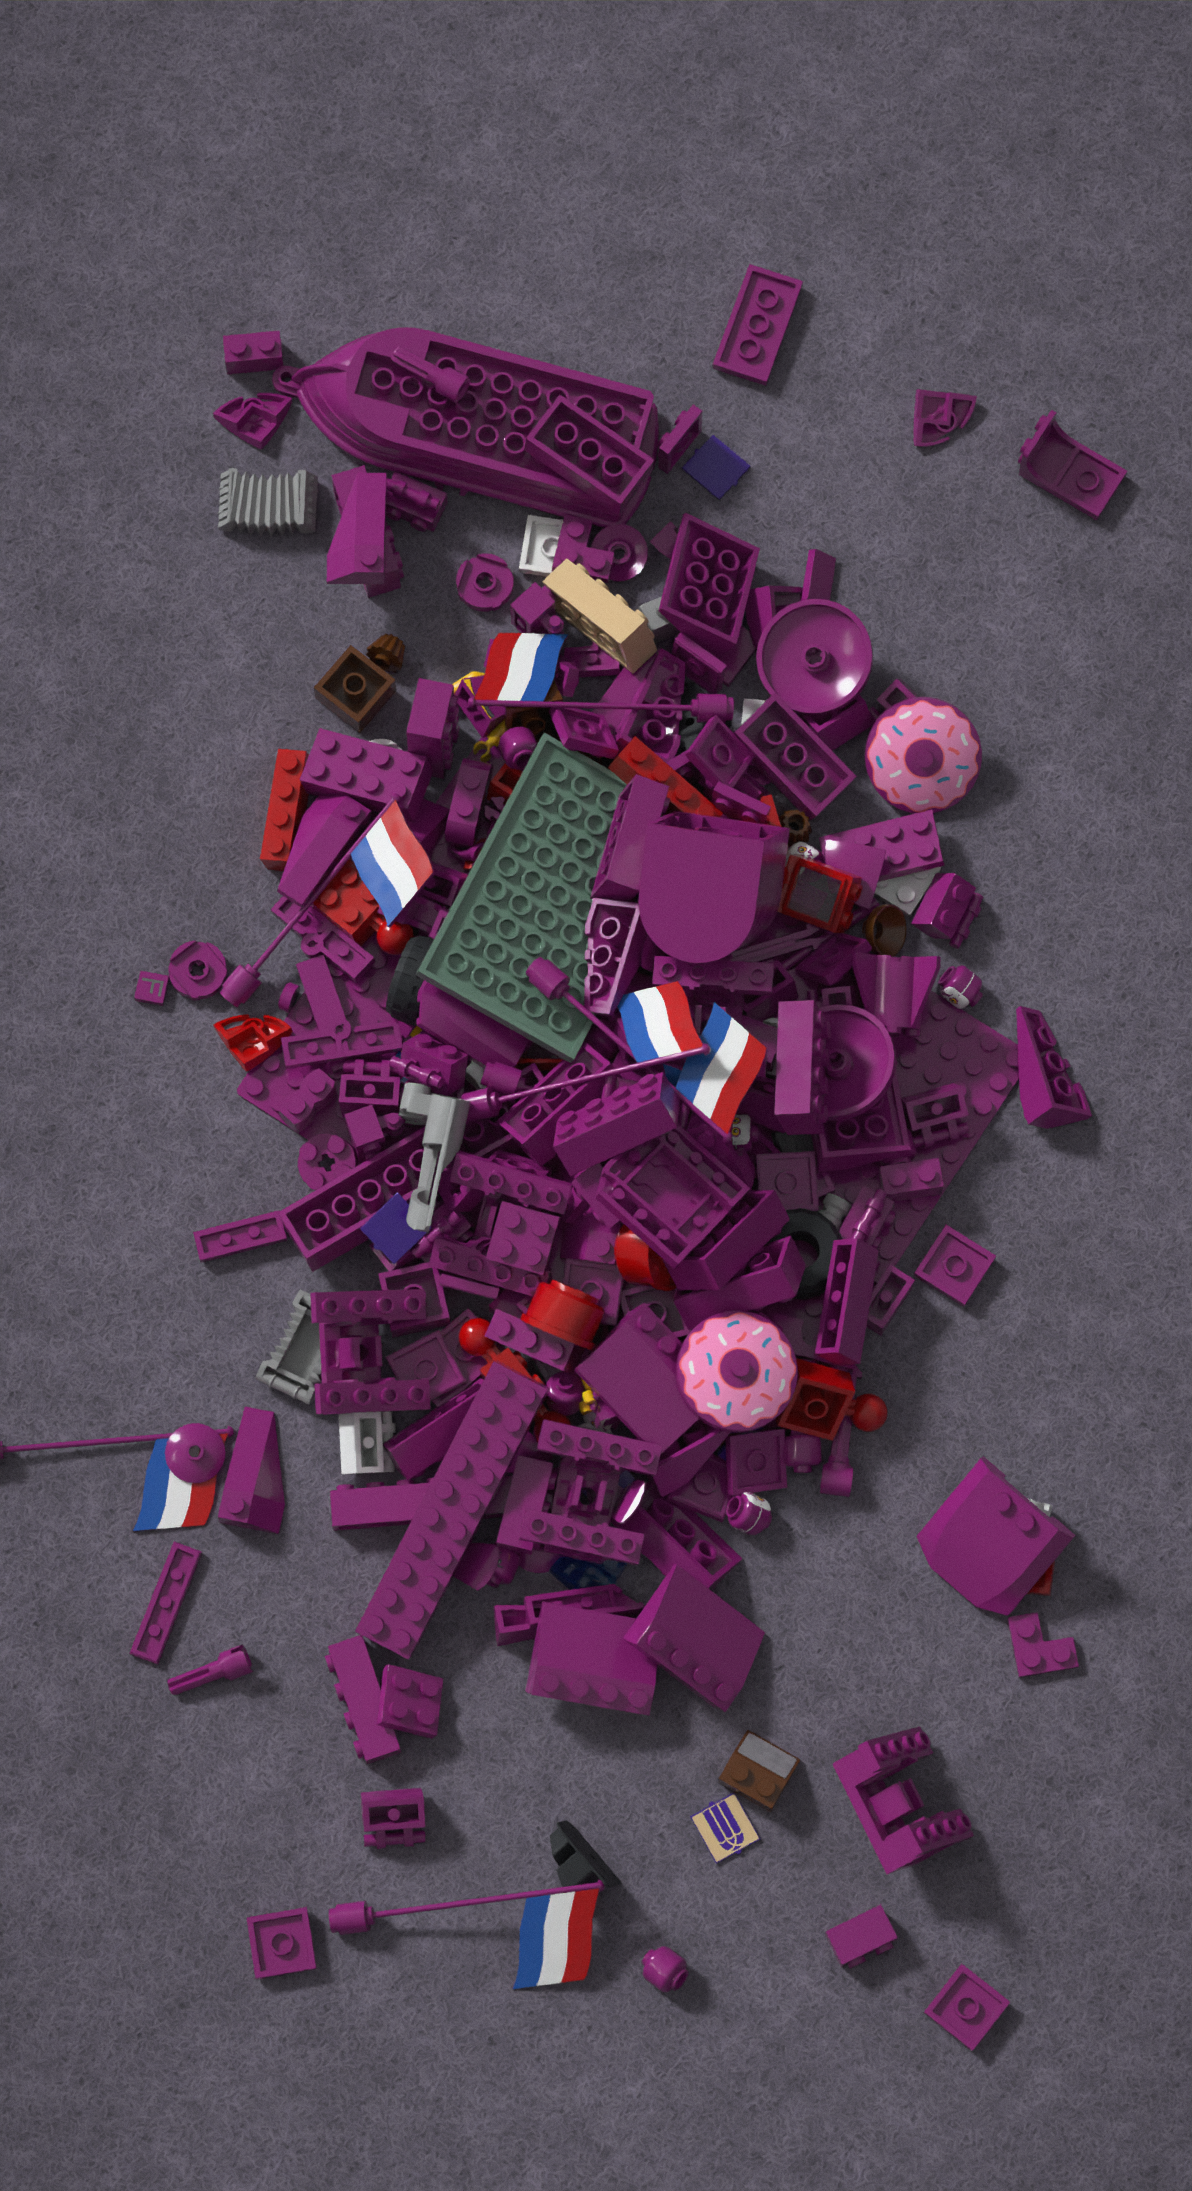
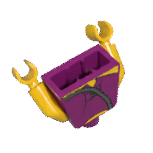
(487, 720)

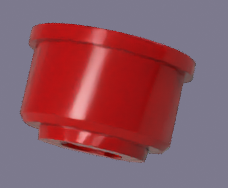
(639, 1262)
(565, 1313)

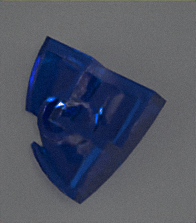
(580, 1573)

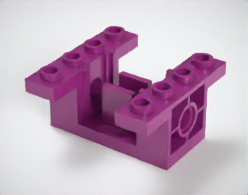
(715, 982)
(504, 1179)
(354, 1352)
(592, 1464)
(883, 1807)

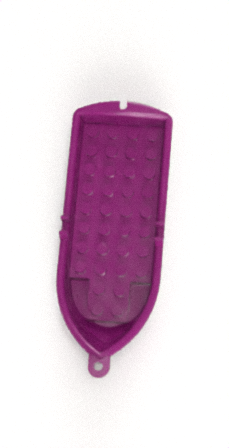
(474, 444)

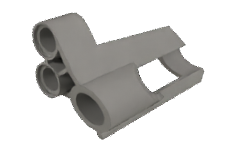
(444, 1132)

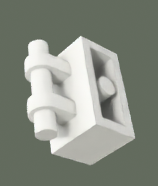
(363, 1441)

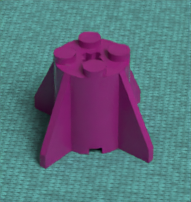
(895, 988)

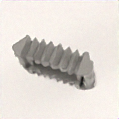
(268, 503)
(297, 1360)

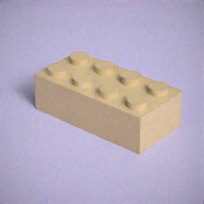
(601, 615)

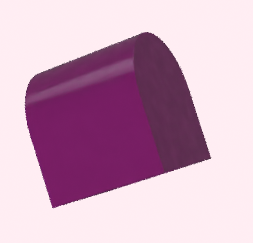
(709, 883)

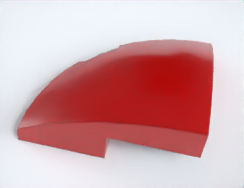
(253, 1039)

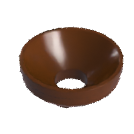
(890, 930)

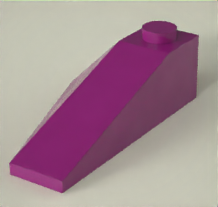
(765, 603)
(321, 841)
(254, 1479)

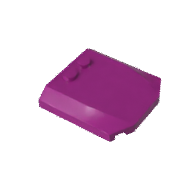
(467, 1028)
(669, 1193)
(991, 1540)

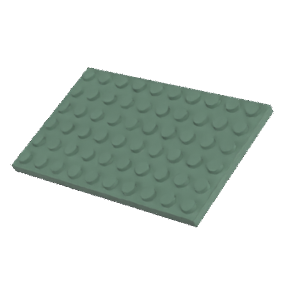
(531, 900)

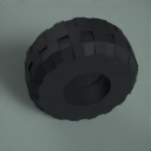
(405, 985)
(820, 1233)

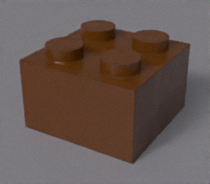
(355, 689)

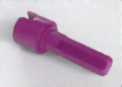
(447, 381)
(230, 1664)

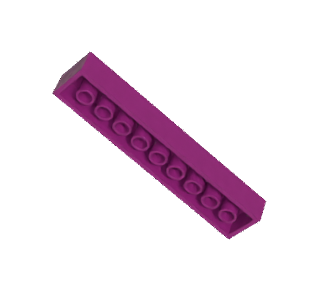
(331, 1217)
(452, 1509)

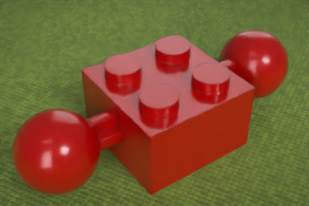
(354, 911)
(475, 1343)
(823, 1400)

